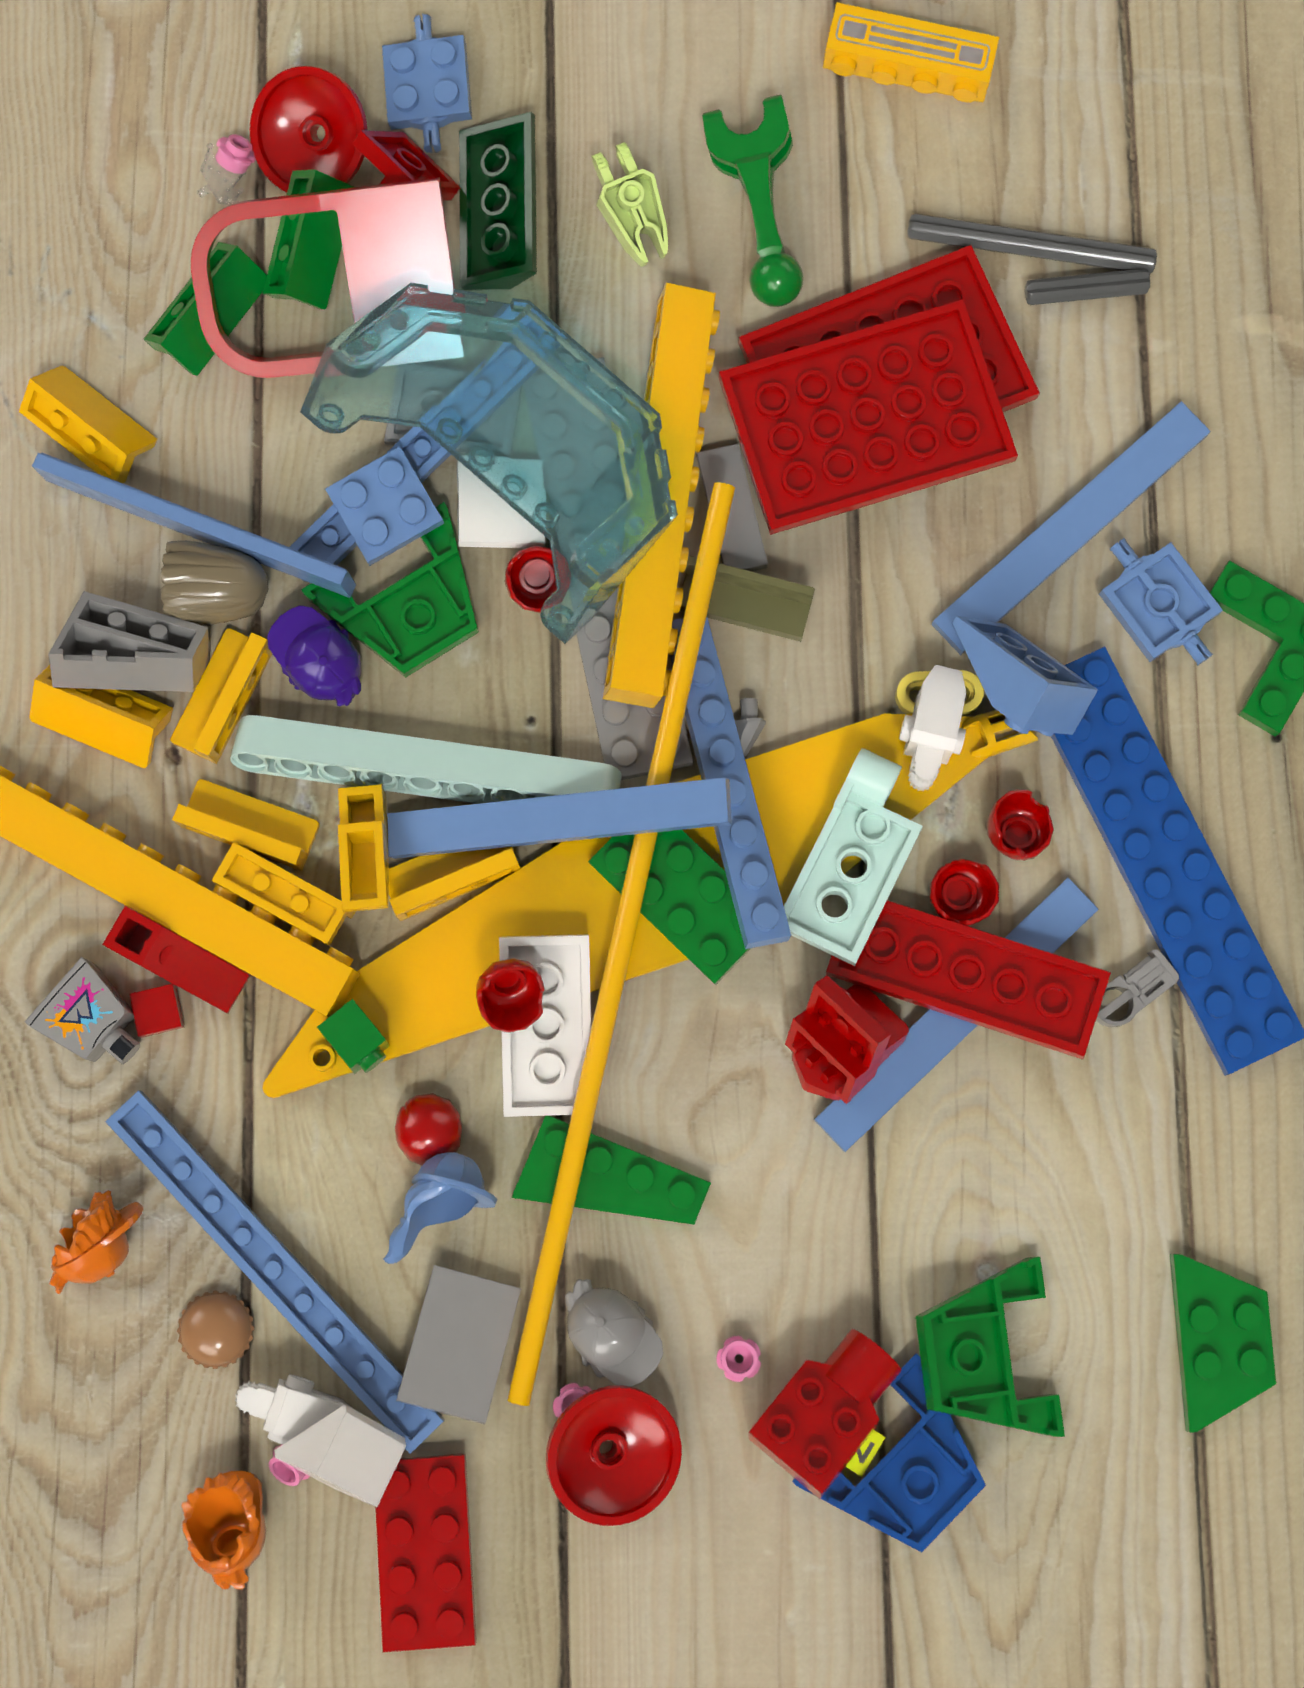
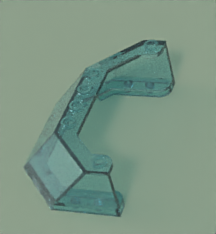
(520, 414)

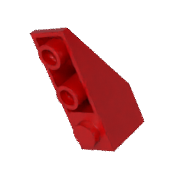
(176, 959)

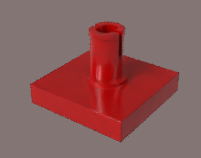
(402, 160)

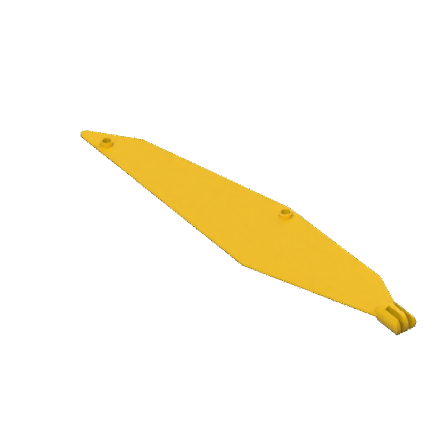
(429, 982)

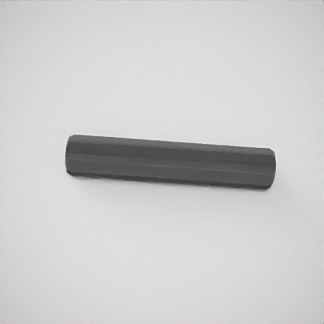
(1087, 286)

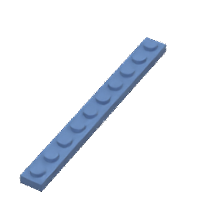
(271, 1267)

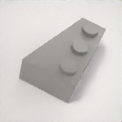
(127, 649)

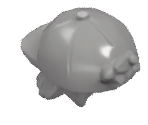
(612, 1334)

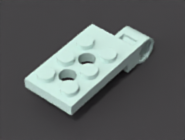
(860, 829)

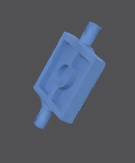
(427, 83)
(1160, 602)

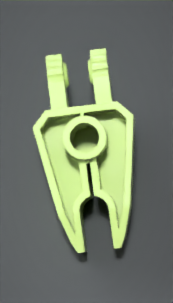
(631, 205)

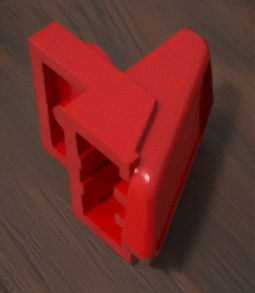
(842, 1039)

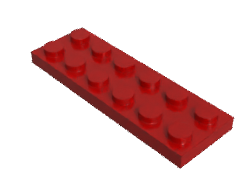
(979, 978)

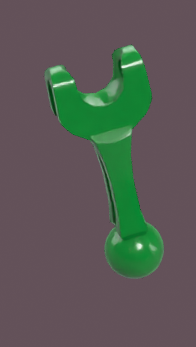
(753, 159)

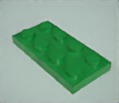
(683, 899)

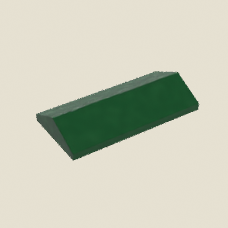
(498, 203)

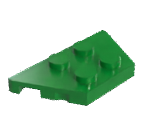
(1220, 1341)

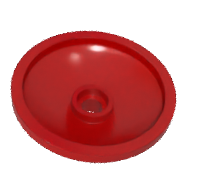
(287, 124)
(628, 1478)

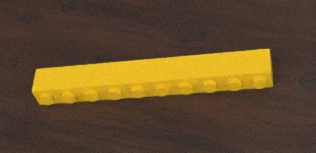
(650, 594)
(174, 897)

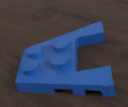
(919, 1480)

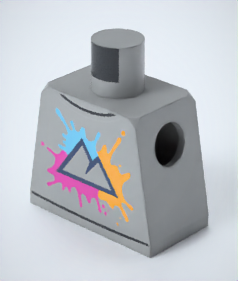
(86, 1015)

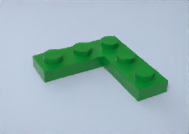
(1280, 619)

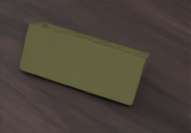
(755, 601)

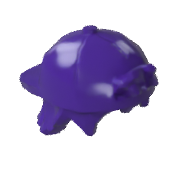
(316, 655)

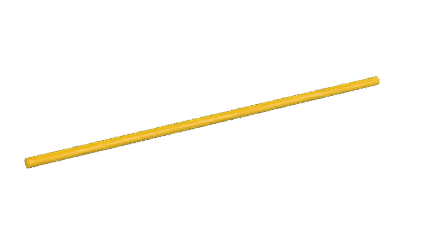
(619, 954)

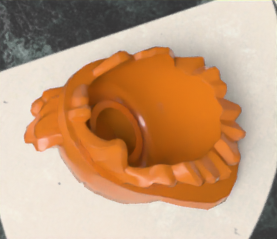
(94, 1243)
(226, 1526)

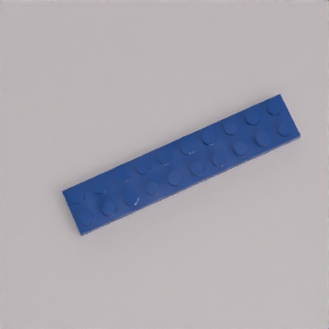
(1174, 875)

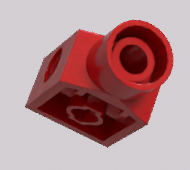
(826, 1412)

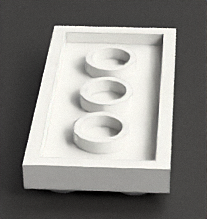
(547, 1058)

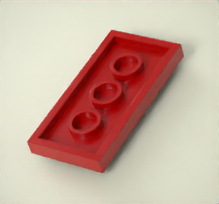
(426, 1556)

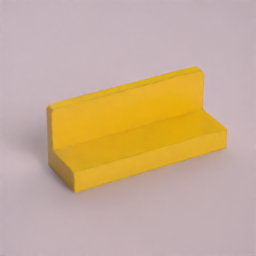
(85, 422)
(222, 694)
(105, 719)
(248, 822)
(443, 877)
(281, 893)

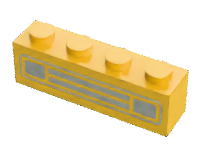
(910, 53)

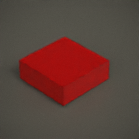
(156, 1010)

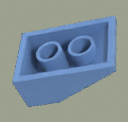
(1023, 679)

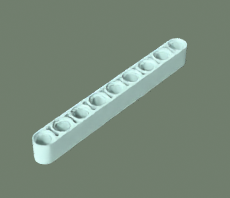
(410, 763)

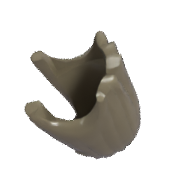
(210, 583)

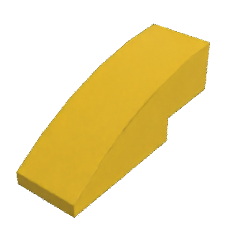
(363, 848)

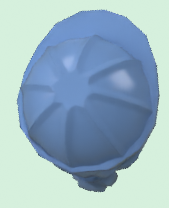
(441, 1193)

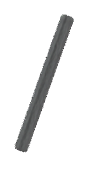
(1031, 243)

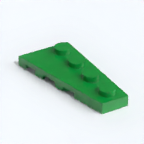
(612, 1179)

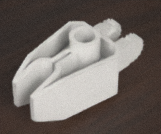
(934, 726)
(288, 1407)

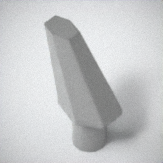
(750, 725)

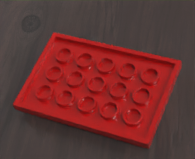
(909, 292)
(867, 416)

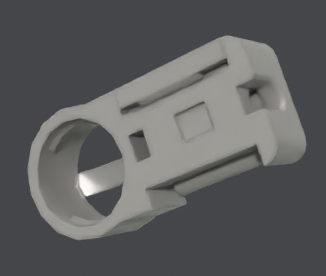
(1140, 987)

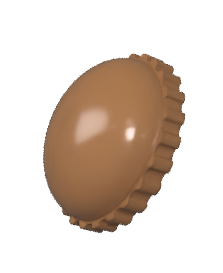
(215, 1329)

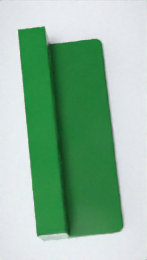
(306, 246)
(236, 288)

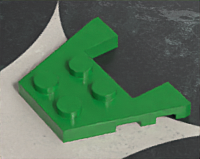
(416, 615)
(969, 1354)

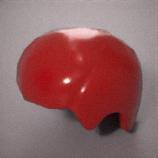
(531, 577)
(1019, 825)
(964, 892)
(510, 995)
(427, 1127)

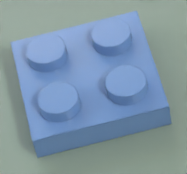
(384, 506)

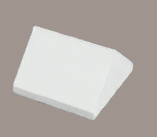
(346, 1454)

